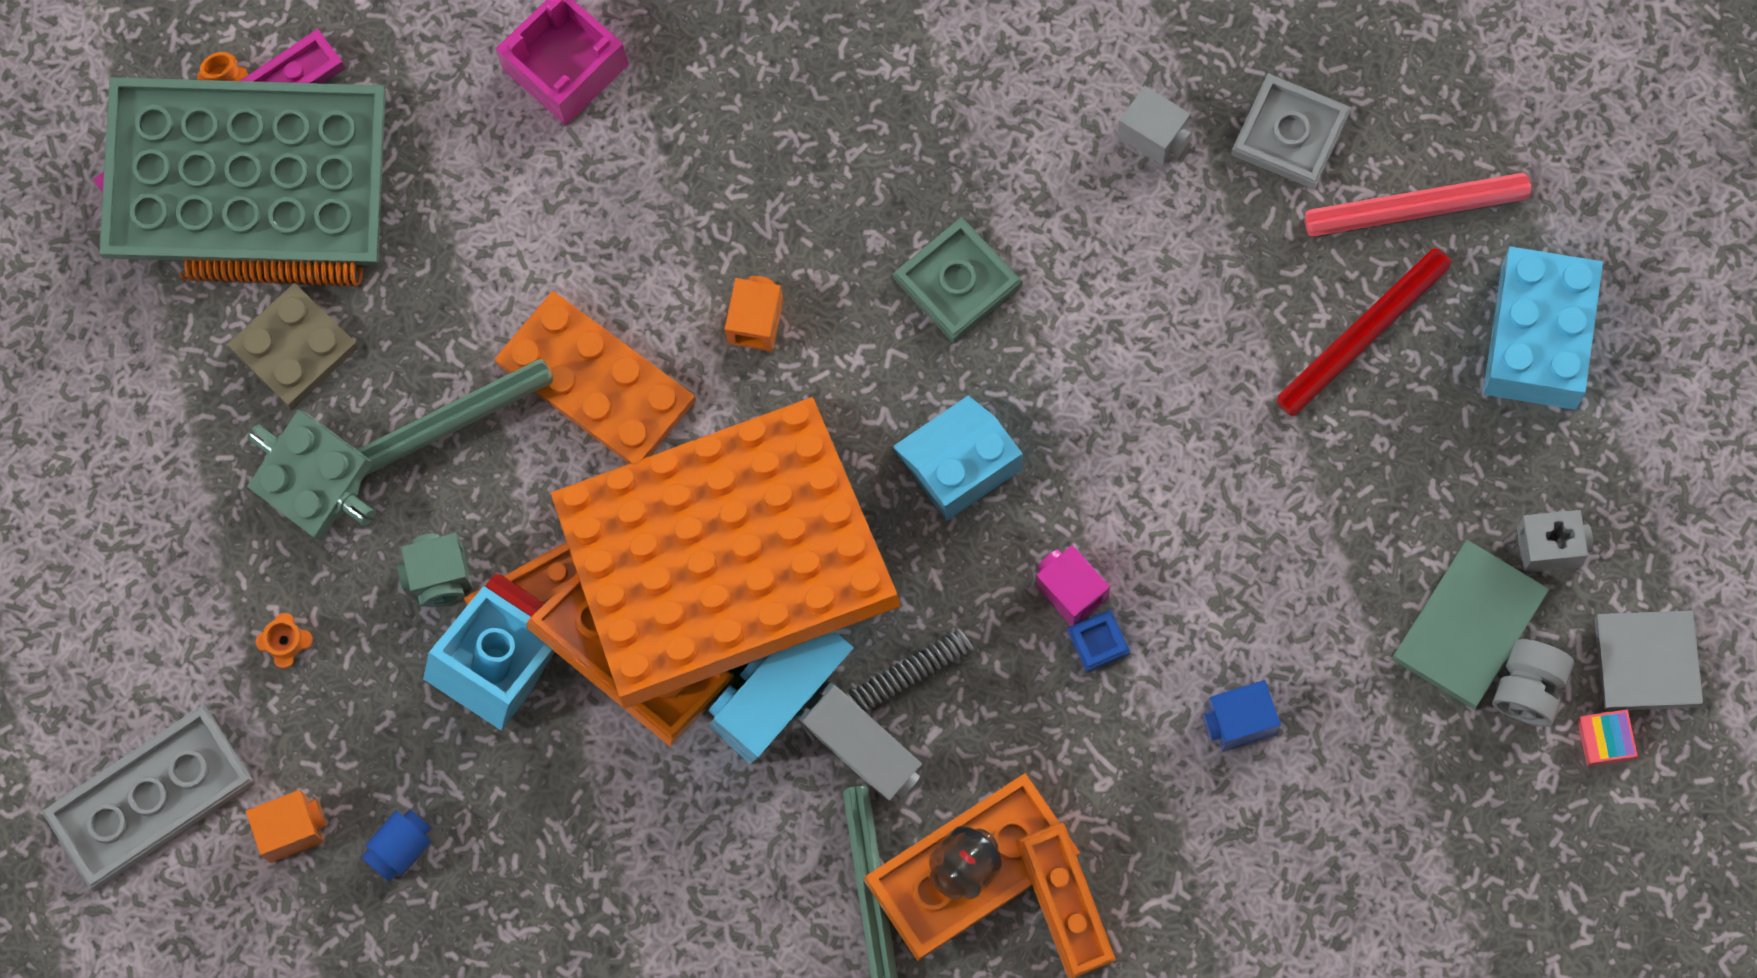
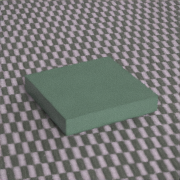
(957, 279)

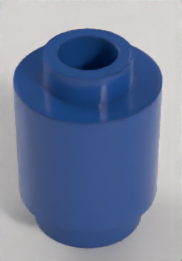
(397, 844)

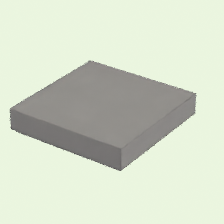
(1291, 131)
(1648, 660)

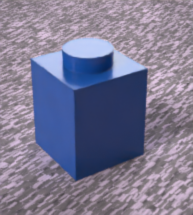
(1241, 716)

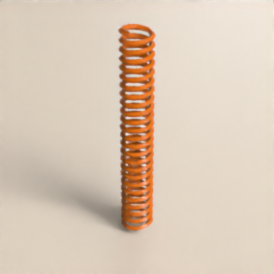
(208, 266)

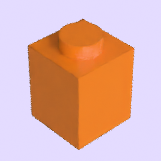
(754, 313)
(286, 825)

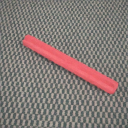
(1417, 204)

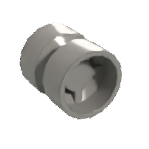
(1533, 682)

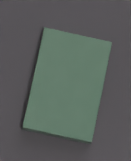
(1470, 624)

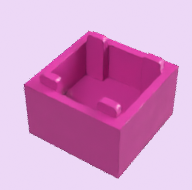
(562, 57)

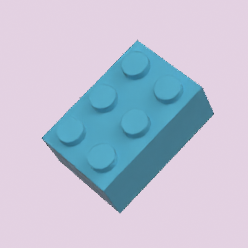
(1543, 328)
(774, 693)

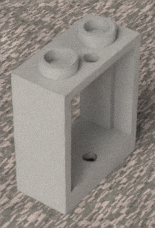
(859, 741)

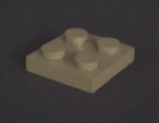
(292, 346)

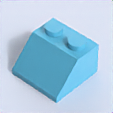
(960, 456)
(488, 659)

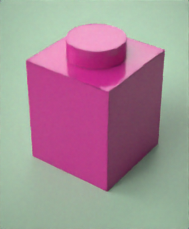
(1071, 584)

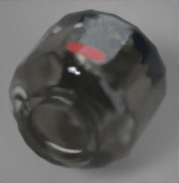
(965, 863)

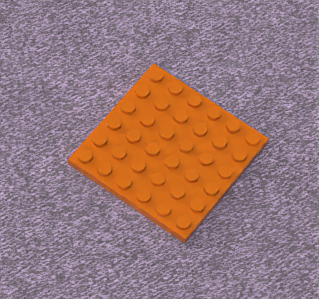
(722, 552)

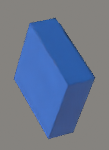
(1098, 641)

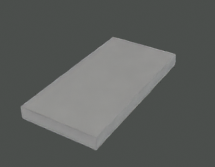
(148, 797)

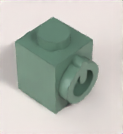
(435, 569)

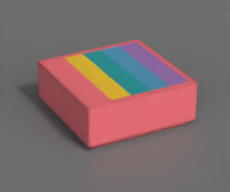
(1607, 738)

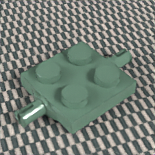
(310, 475)

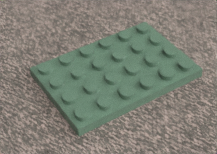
(242, 171)

